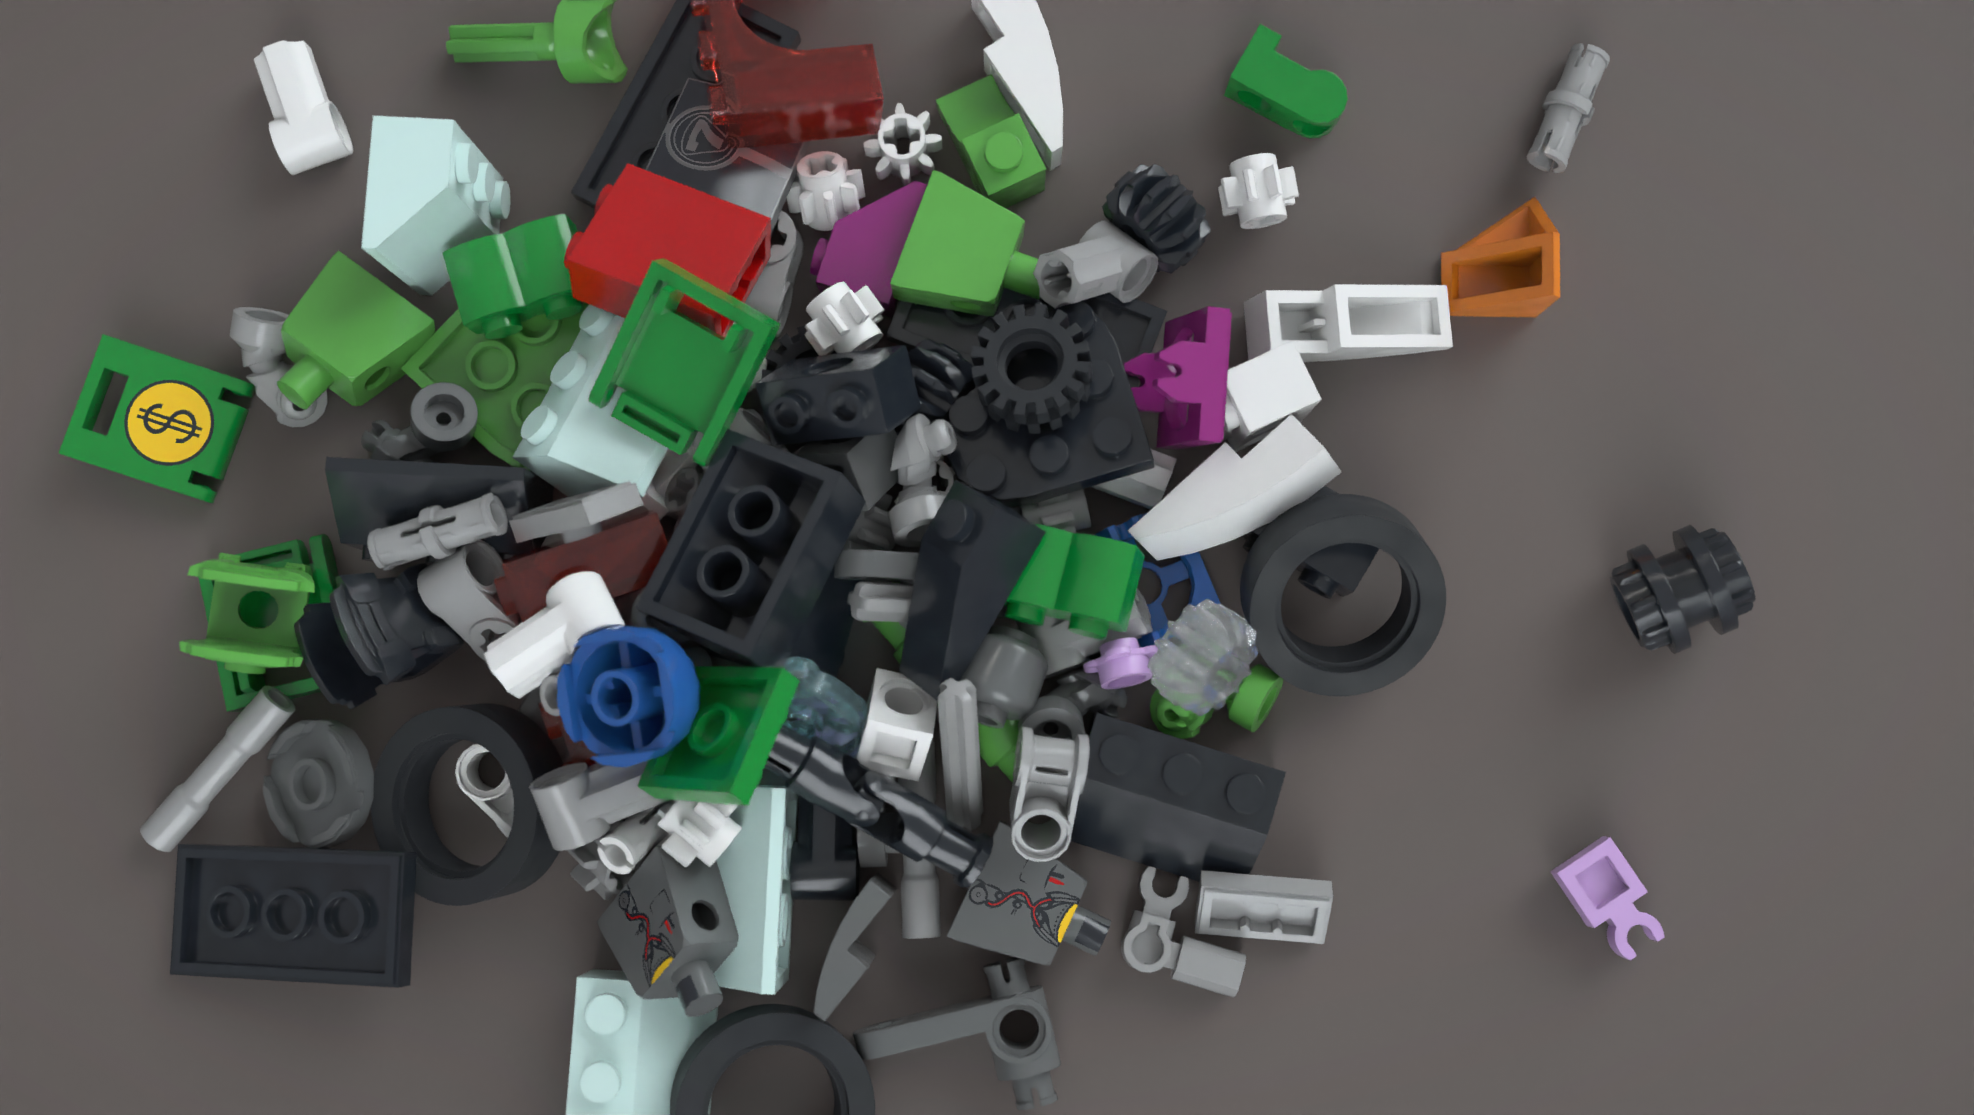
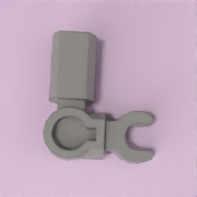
(1192, 961)

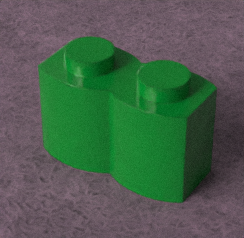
(513, 277)
(1078, 580)

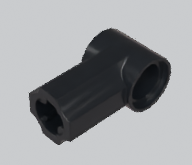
(824, 856)

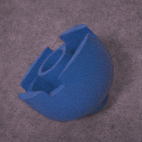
(628, 694)

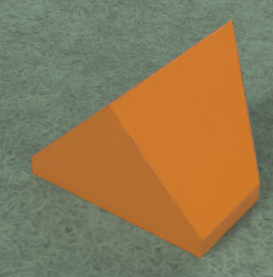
(1506, 268)

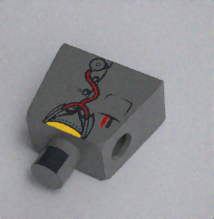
(1026, 907)
(672, 931)

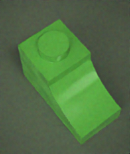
(992, 143)

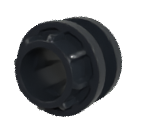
(1683, 589)

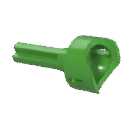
(576, 39)

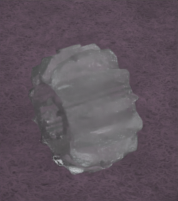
(1203, 657)

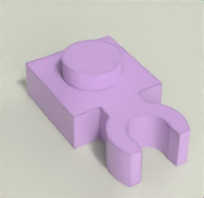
(1604, 889)

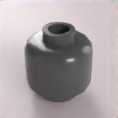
(1006, 676)

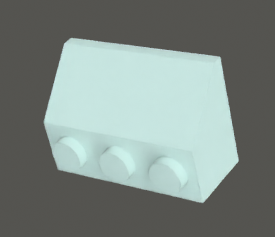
(426, 196)
(574, 440)
(759, 892)
(626, 1047)

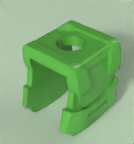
(230, 636)

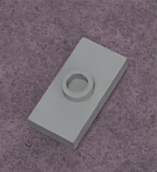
(577, 514)
(1263, 907)

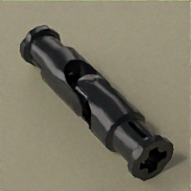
(857, 794)

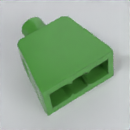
(962, 252)
(349, 336)

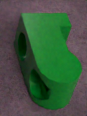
(1285, 90)

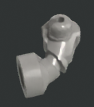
(261, 346)
(915, 457)

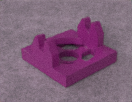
(1185, 376)

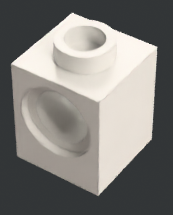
(897, 726)

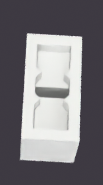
(1265, 394)

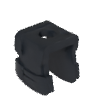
(372, 636)

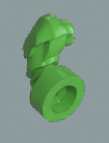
(1245, 708)

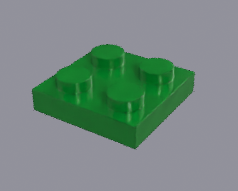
(728, 739)

